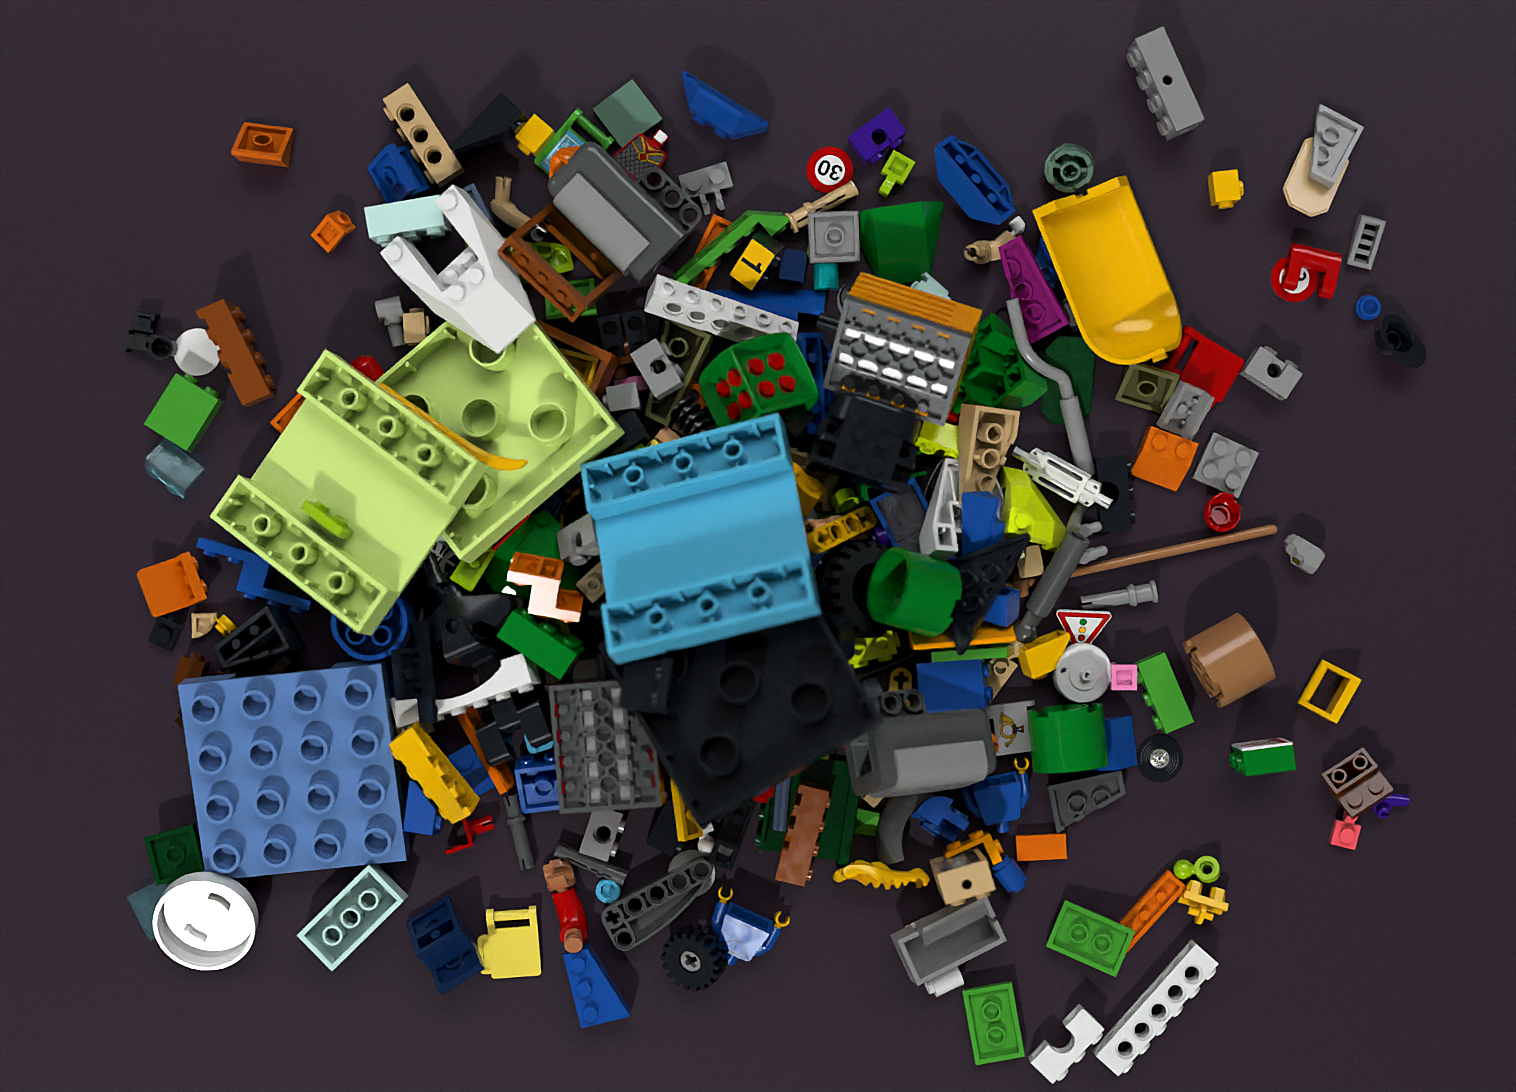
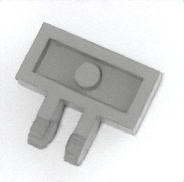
(705, 182)

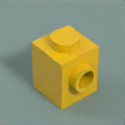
(534, 136)
(1225, 188)

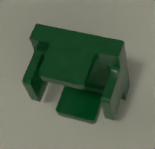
(174, 853)

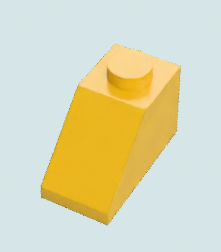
(1043, 654)

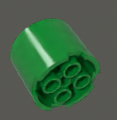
(913, 592)
(1067, 738)

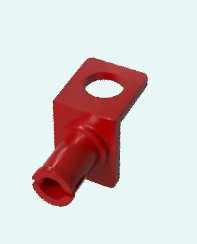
(472, 828)

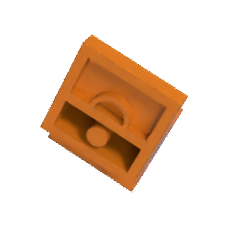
(546, 595)

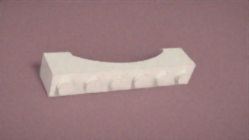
(514, 674)

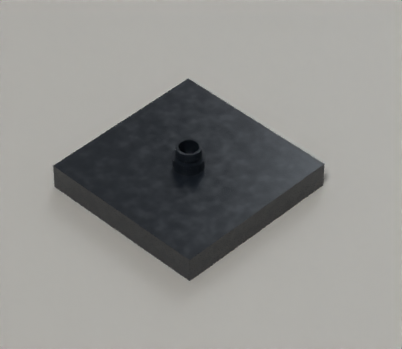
(754, 712)

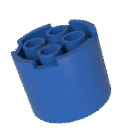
(389, 635)

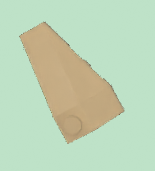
(983, 444)

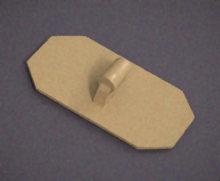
(1304, 192)

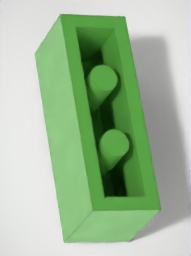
(1162, 693)

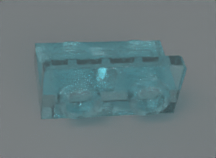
(173, 467)

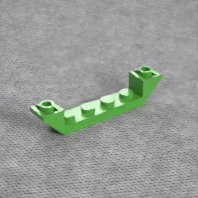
(770, 222)

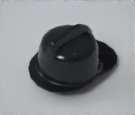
(1399, 341)

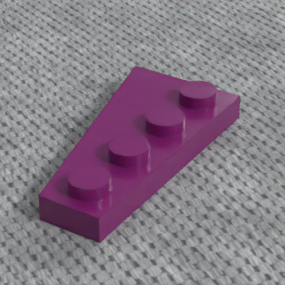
(1037, 301)

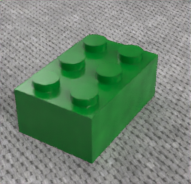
(542, 642)

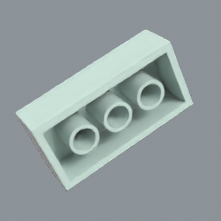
(334, 930)

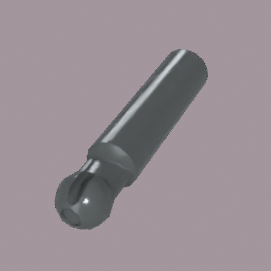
(1051, 584)

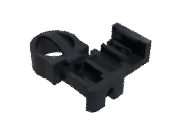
(142, 335)

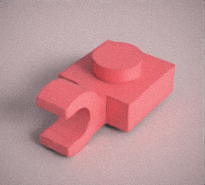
(1345, 832)

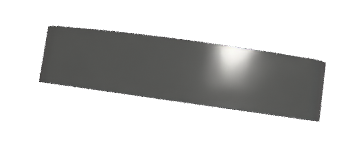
(655, 912)

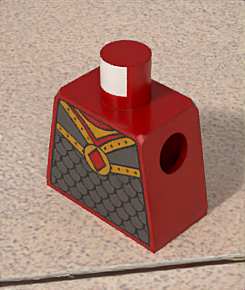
(643, 154)

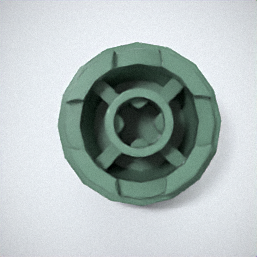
(1069, 167)

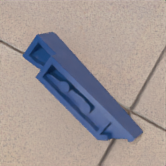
(780, 302)
(979, 521)

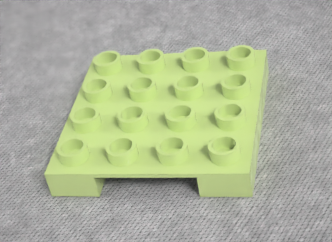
(373, 467)

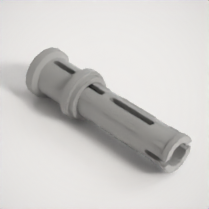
(1131, 595)

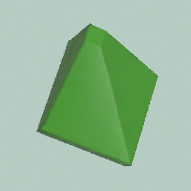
(866, 821)

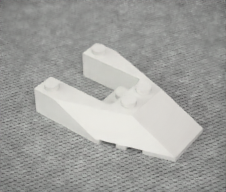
(475, 290)

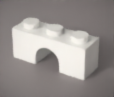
(1054, 1061)

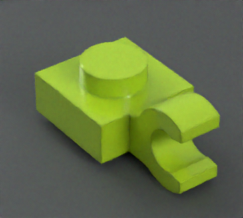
(895, 170)

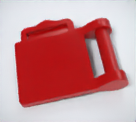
(1208, 366)

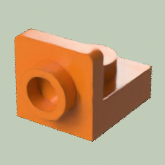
(333, 230)

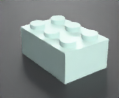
(407, 220)

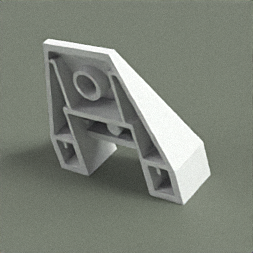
(944, 515)

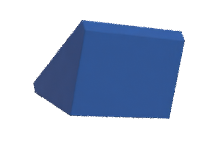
(1119, 743)

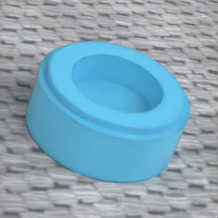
(608, 890)

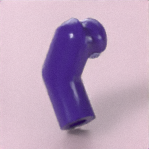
(1384, 807)

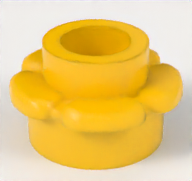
(224, 625)

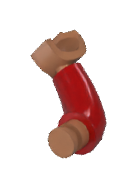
(571, 914)

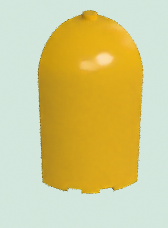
(1111, 273)

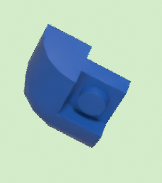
(941, 818)

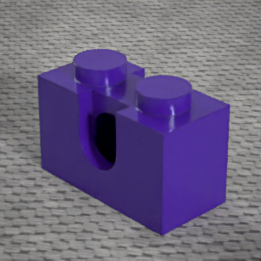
(885, 124)

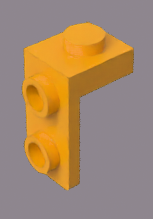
(992, 847)

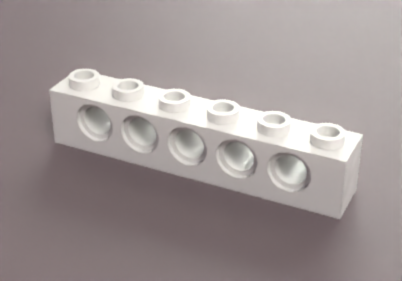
(713, 312)
(1156, 993)

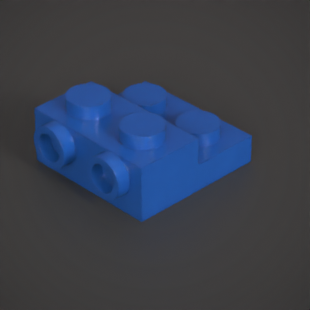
(537, 783)

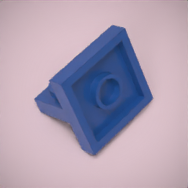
(397, 174)

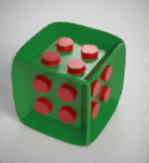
(758, 380)

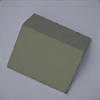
(1146, 386)

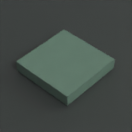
(627, 113)

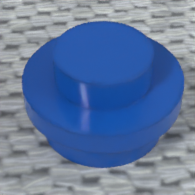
(1368, 307)

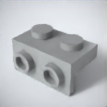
(1185, 410)

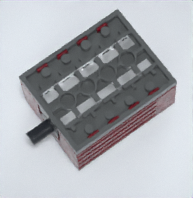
(602, 749)

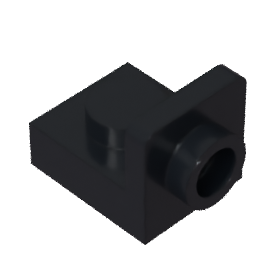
(166, 631)

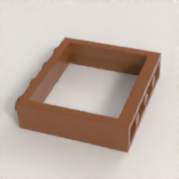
(545, 277)
(608, 360)

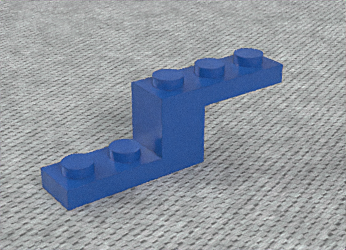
(255, 576)

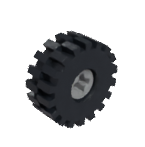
(697, 943)

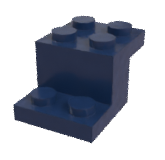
(445, 945)

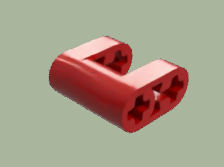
(1315, 259)

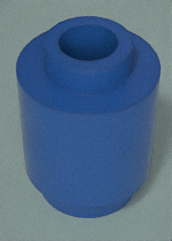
(1009, 874)

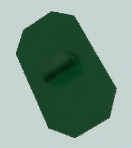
(1078, 362)

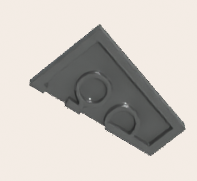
(1080, 795)

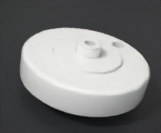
(1082, 673)

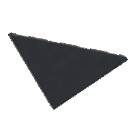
(982, 579)

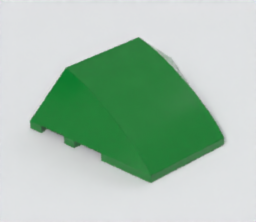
(901, 239)

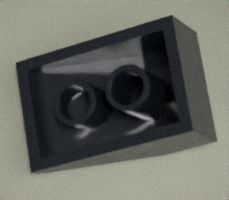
(493, 127)

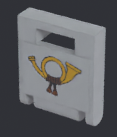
(1010, 726)

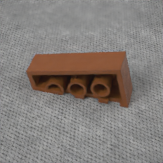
(238, 351)
(802, 832)

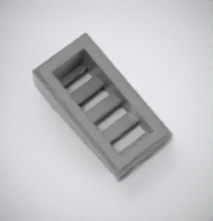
(1356, 239)

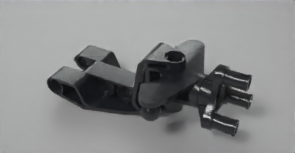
(470, 640)

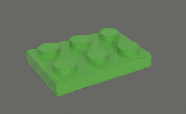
(992, 650)
(1090, 938)
(993, 1023)

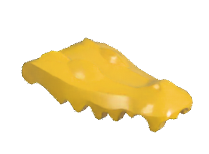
(880, 873)

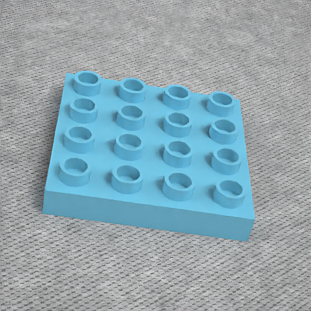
(700, 539)

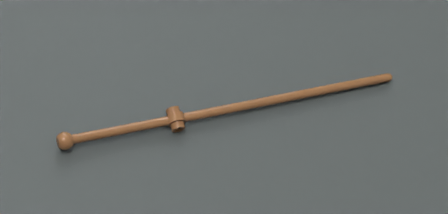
(1024, 583)

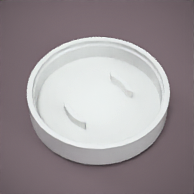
(205, 921)

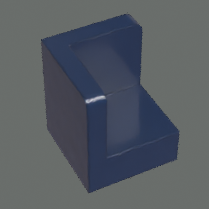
(793, 265)

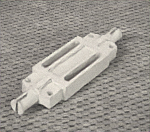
(1039, 465)

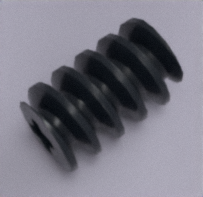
(689, 419)

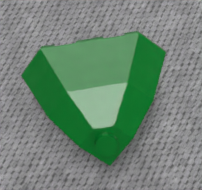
(997, 371)
(533, 537)

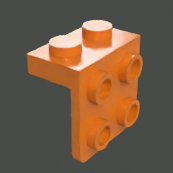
(172, 585)

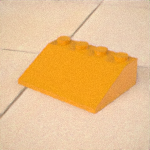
(986, 634)

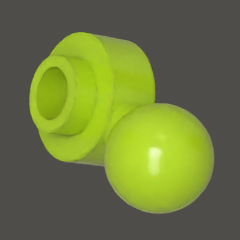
(1184, 869)

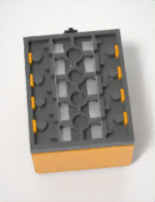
(900, 347)

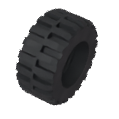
(836, 579)

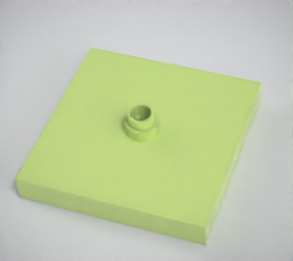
(512, 406)

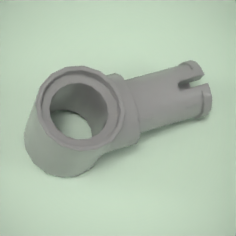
(390, 313)

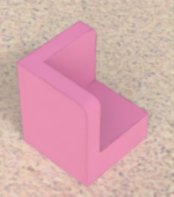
(1123, 676)

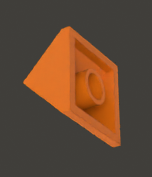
(263, 144)

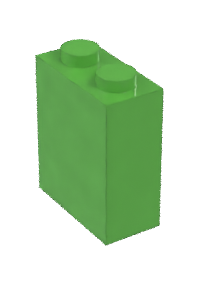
(184, 411)

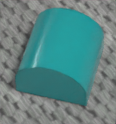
(826, 276)

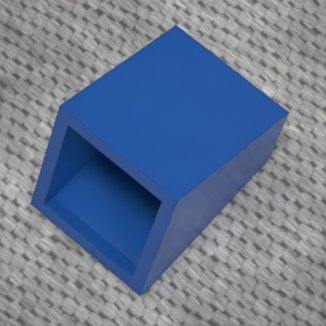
(954, 684)

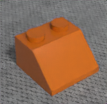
(1163, 458)

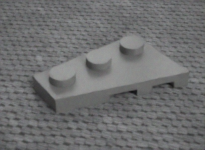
(1332, 144)

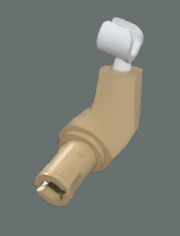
(507, 211)
(987, 251)

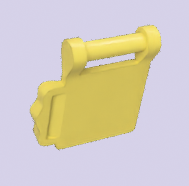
(511, 950)

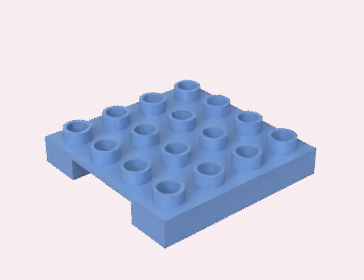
(295, 770)

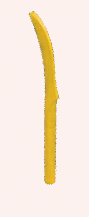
(489, 459)

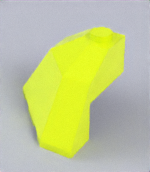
(1028, 510)

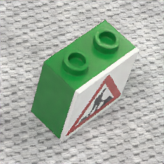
(1262, 756)

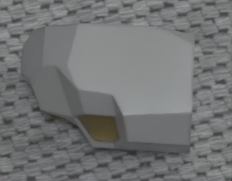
(1303, 553)

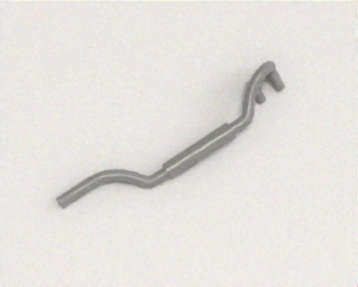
(1073, 423)

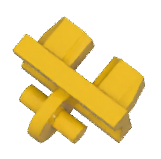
(1213, 903)

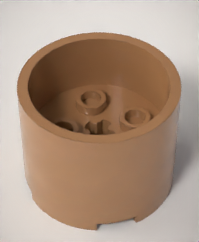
(1229, 660)

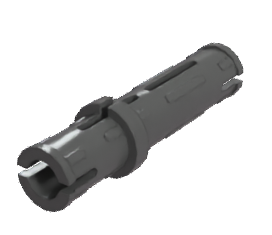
(520, 836)
(595, 865)

